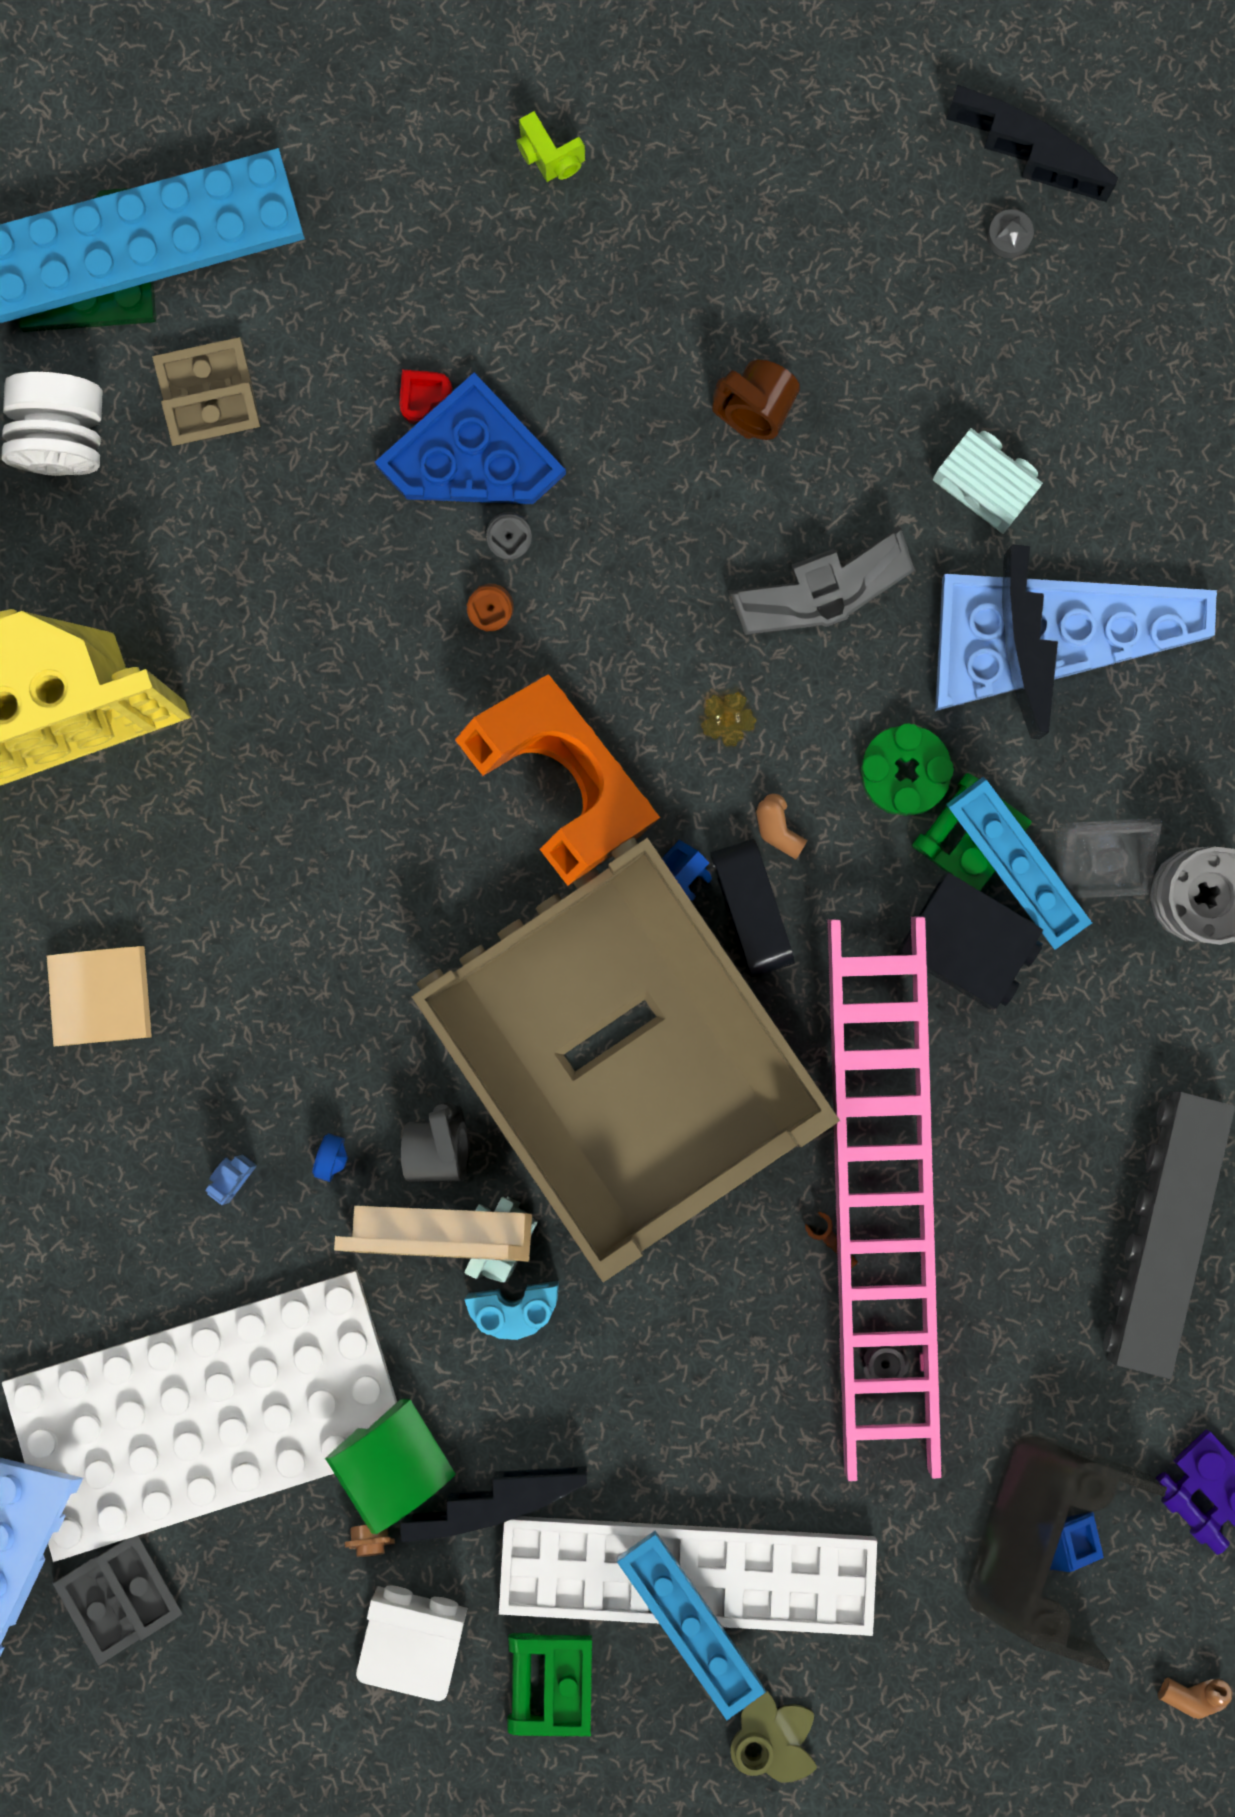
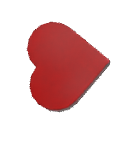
(422, 393)

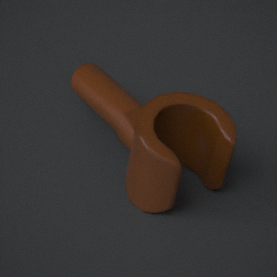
(828, 1237)

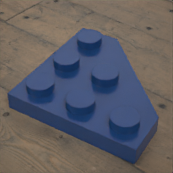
(471, 453)

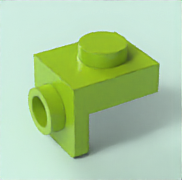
(538, 148)

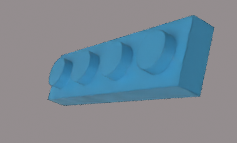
(1018, 863)
(691, 1625)

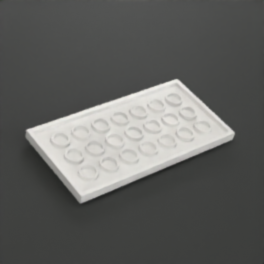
(203, 1411)

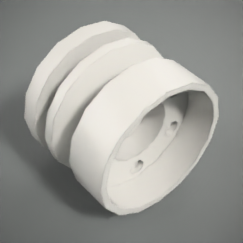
(51, 423)

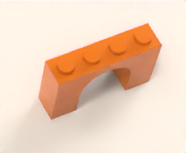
(548, 724)

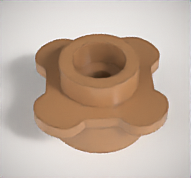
(368, 1543)

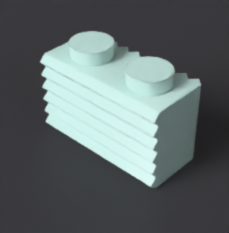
(988, 479)

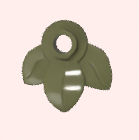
(780, 1735)

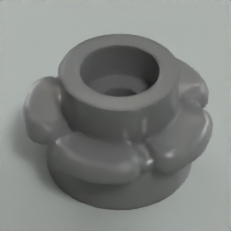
(875, 1355)

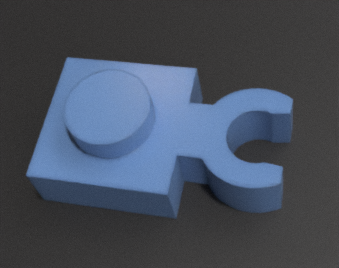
(229, 1178)

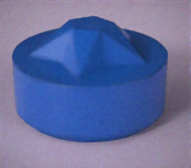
(330, 1157)

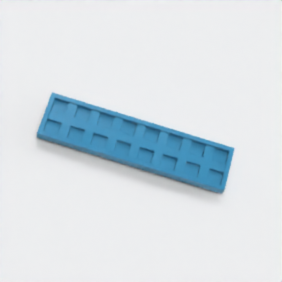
(145, 234)

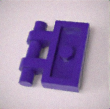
(1211, 1471)

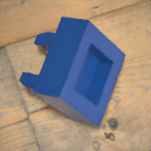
(686, 865)

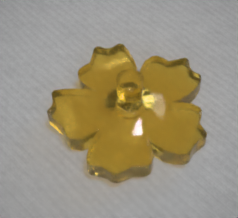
(727, 719)

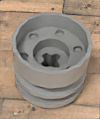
(1179, 882)

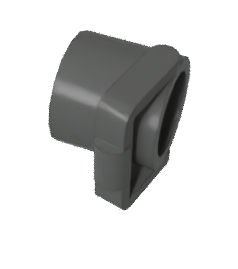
(436, 1148)

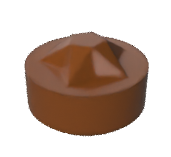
(490, 607)

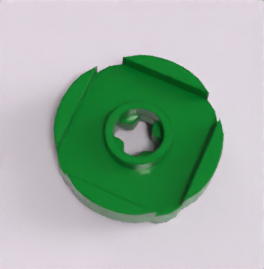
(932, 770)

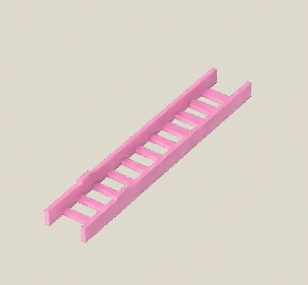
(885, 1106)

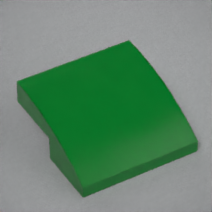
(390, 1466)

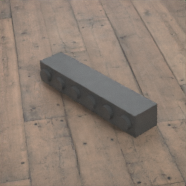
(1169, 1234)

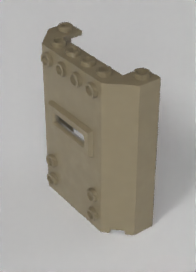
(661, 1114)

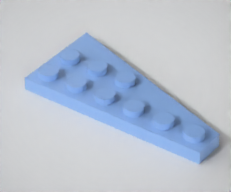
(1089, 620)
(29, 1515)

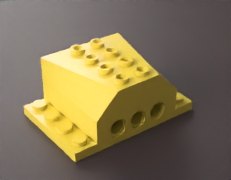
(70, 694)

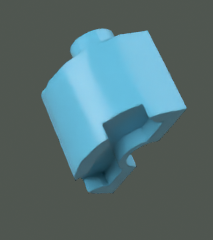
(516, 1318)

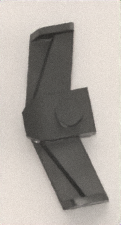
(824, 588)

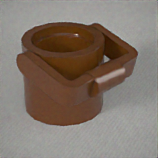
(758, 399)

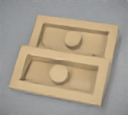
(99, 996)

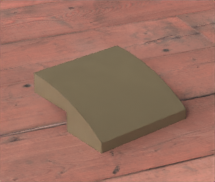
(206, 391)

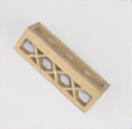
(439, 1233)

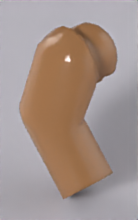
(774, 828)
(1197, 1700)

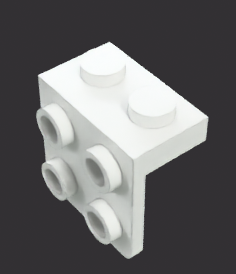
(411, 1643)

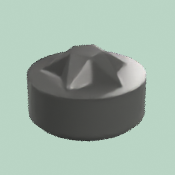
(1010, 233)
(508, 535)

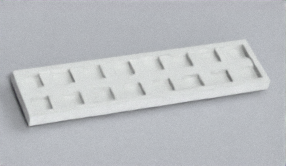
(740, 1573)

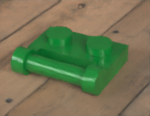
(965, 859)
(565, 1685)

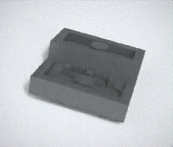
(117, 1598)

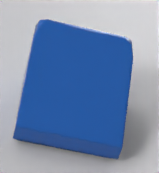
(1077, 1544)

